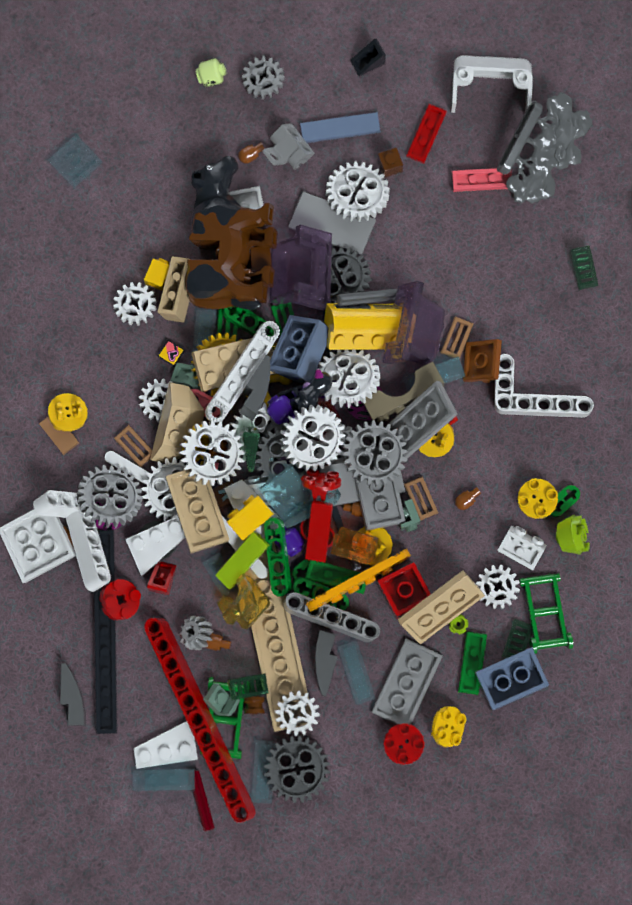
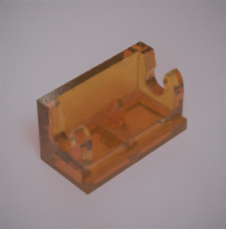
(354, 545)

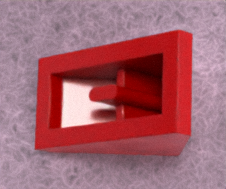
(162, 578)

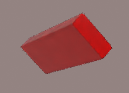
(426, 133)
(319, 531)

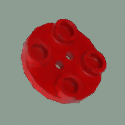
(321, 482)
(411, 751)

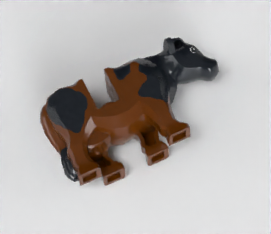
(232, 231)

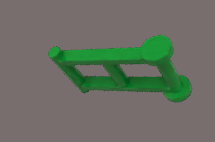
(534, 642)
(229, 719)

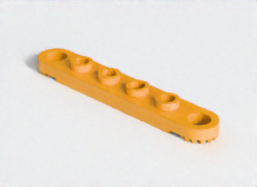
(352, 585)

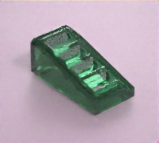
(575, 261)
(251, 440)
(506, 654)
(261, 684)

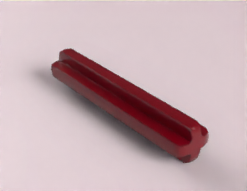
(202, 803)

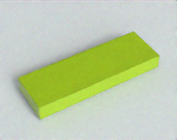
(242, 559)

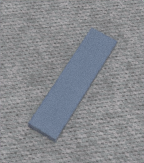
(340, 127)

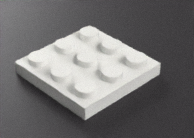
(36, 544)

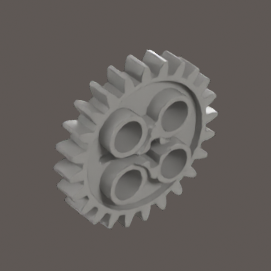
(392, 457)
(110, 480)

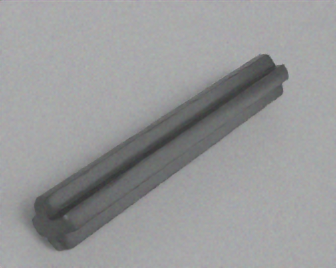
(366, 297)

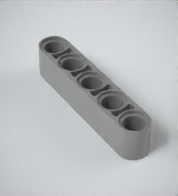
(341, 618)

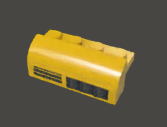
(361, 326)

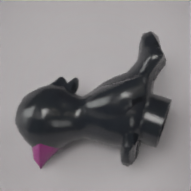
(308, 396)

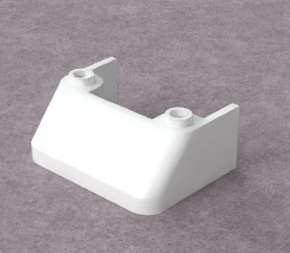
(492, 67)

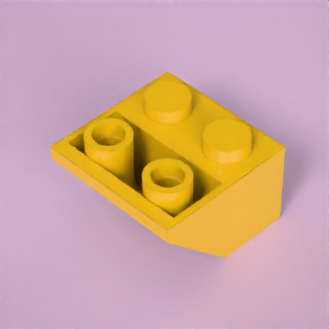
(249, 517)

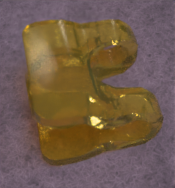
(247, 605)

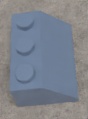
(299, 349)
(511, 679)

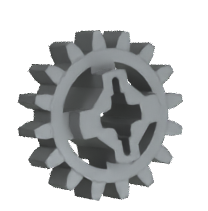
(264, 67)

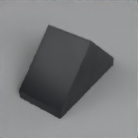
(369, 58)

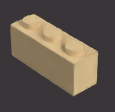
(175, 298)

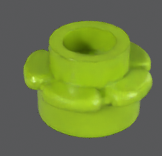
(459, 629)

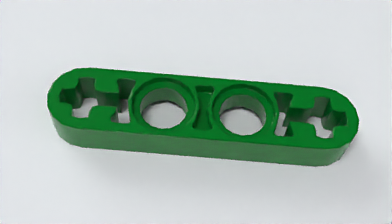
(281, 556)

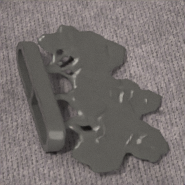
(551, 147)

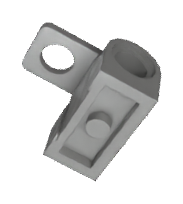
(288, 147)

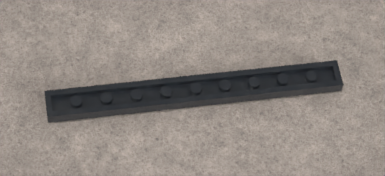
(106, 650)

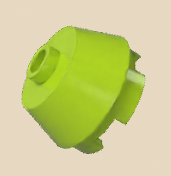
(572, 535)

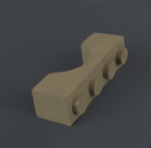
(383, 405)

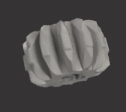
(196, 633)

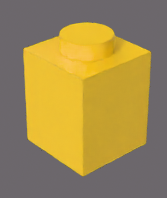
(157, 273)

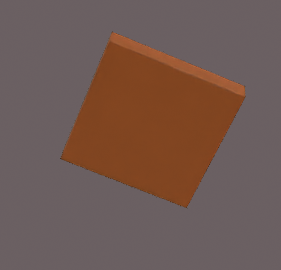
(482, 360)

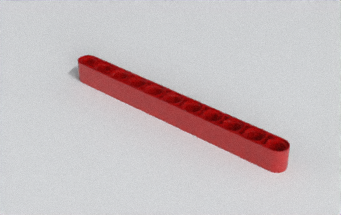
(207, 725)

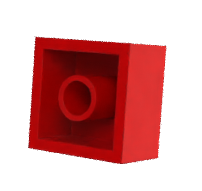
(404, 589)

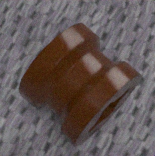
(254, 705)

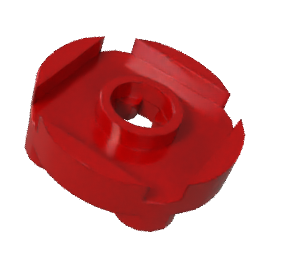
(110, 603)

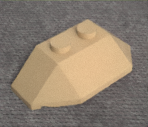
(179, 414)

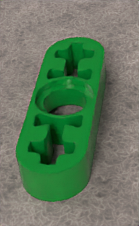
(247, 313)
(308, 583)

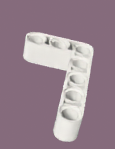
(533, 399)
(83, 535)

